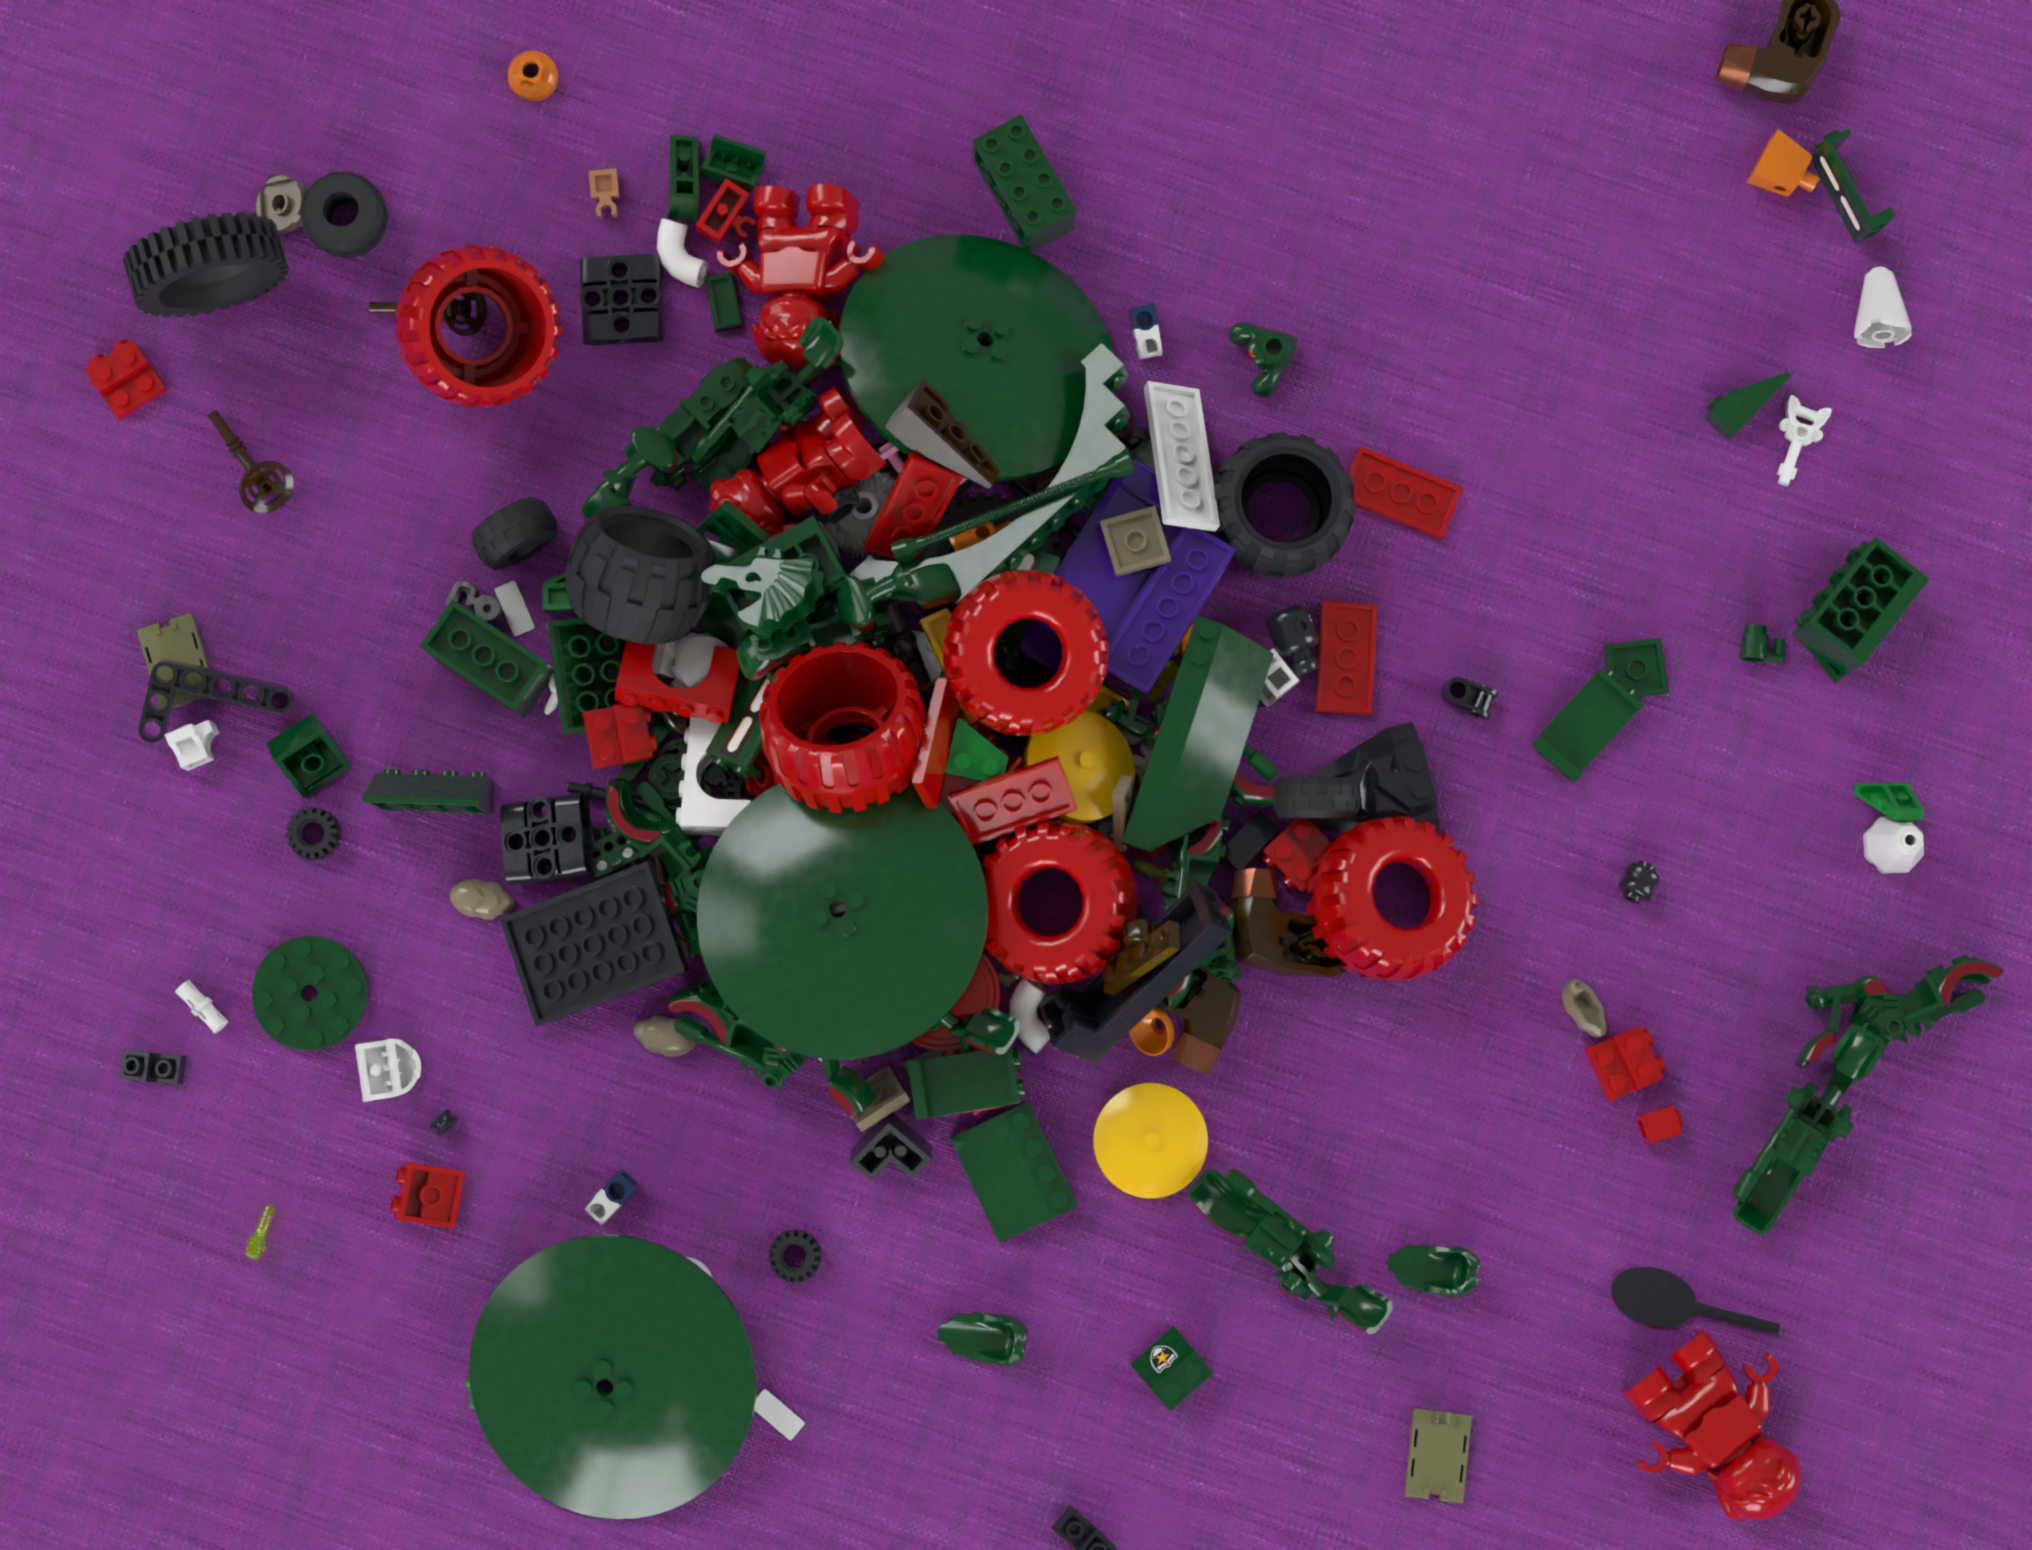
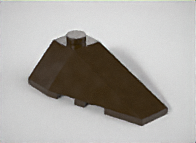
(930, 430)

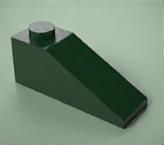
(683, 178)
(1739, 406)

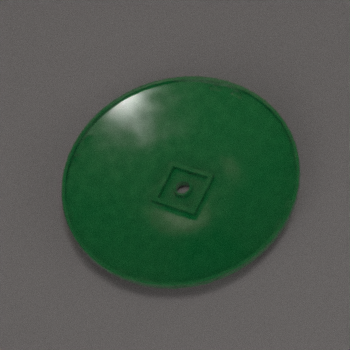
(923, 321)
(854, 979)
(650, 1328)

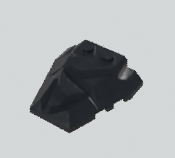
(1390, 779)

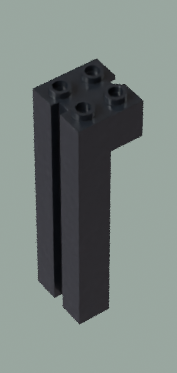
(1095, 1021)

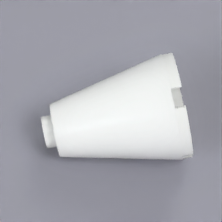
(1881, 311)

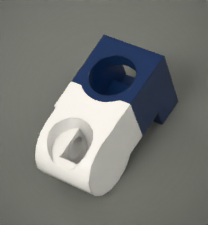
(1145, 331)
(612, 1196)

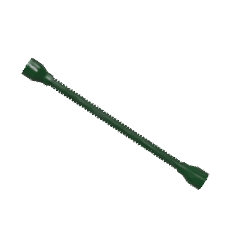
(908, 548)

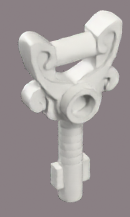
(1799, 434)

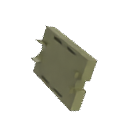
(176, 644)
(1438, 1455)

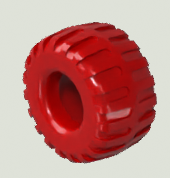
(527, 336)
(971, 656)
(837, 689)
(1106, 904)
(1347, 909)

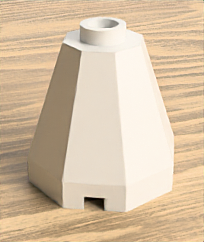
(1893, 845)

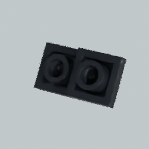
(1249, 841)
(152, 1067)
(1080, 1532)

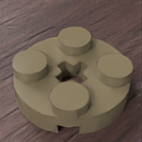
(293, 194)

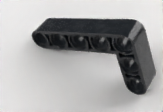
(206, 689)

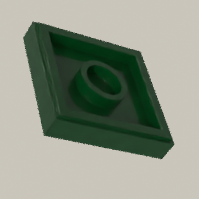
(1638, 666)

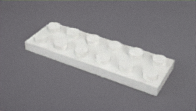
(1181, 456)

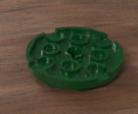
(280, 988)

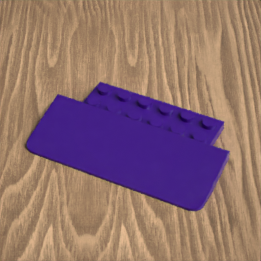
(1142, 610)

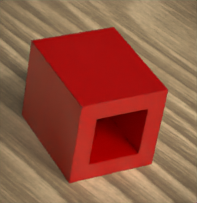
(1659, 1123)

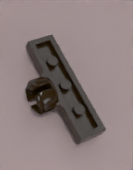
(1143, 952)

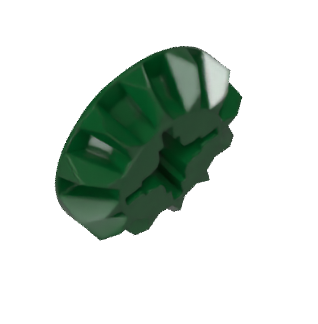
(657, 775)

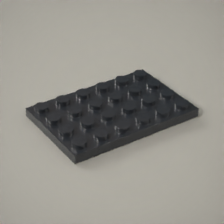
(594, 943)

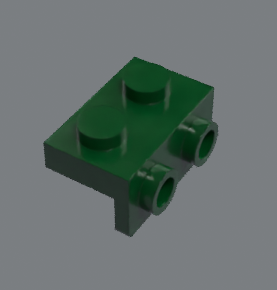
(734, 162)

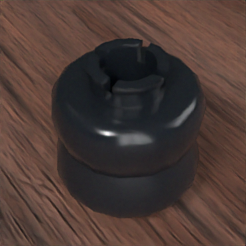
(1639, 882)

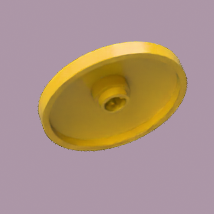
(1093, 760)
(1150, 1140)

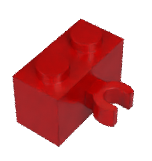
(725, 213)

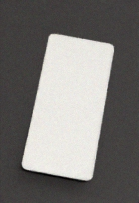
(514, 608)
(778, 1414)

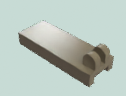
(1122, 807)

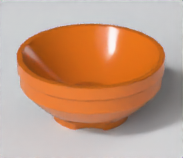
(533, 88)
(1147, 1035)

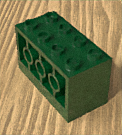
(1023, 184)
(798, 542)
(1859, 605)
(487, 659)

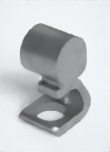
(485, 606)

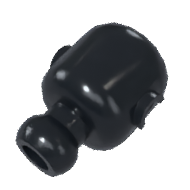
(1293, 636)

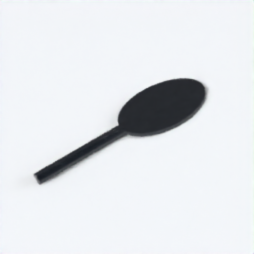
(1667, 1301)

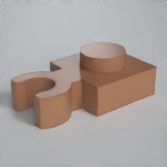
(604, 187)

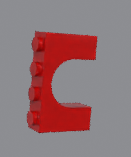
(707, 700)

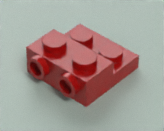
(125, 378)
(619, 735)
(1296, 853)
(1625, 1062)
(427, 1194)

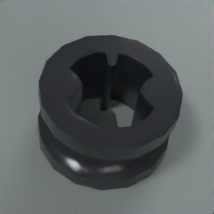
(443, 1122)

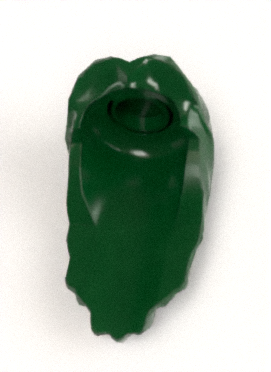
(1436, 1269)
(985, 1337)

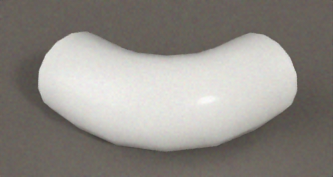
(674, 255)
(1024, 1008)

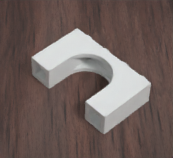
(700, 812)

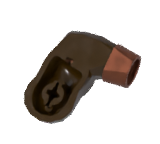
(1791, 57)
(1271, 938)
(1209, 1019)

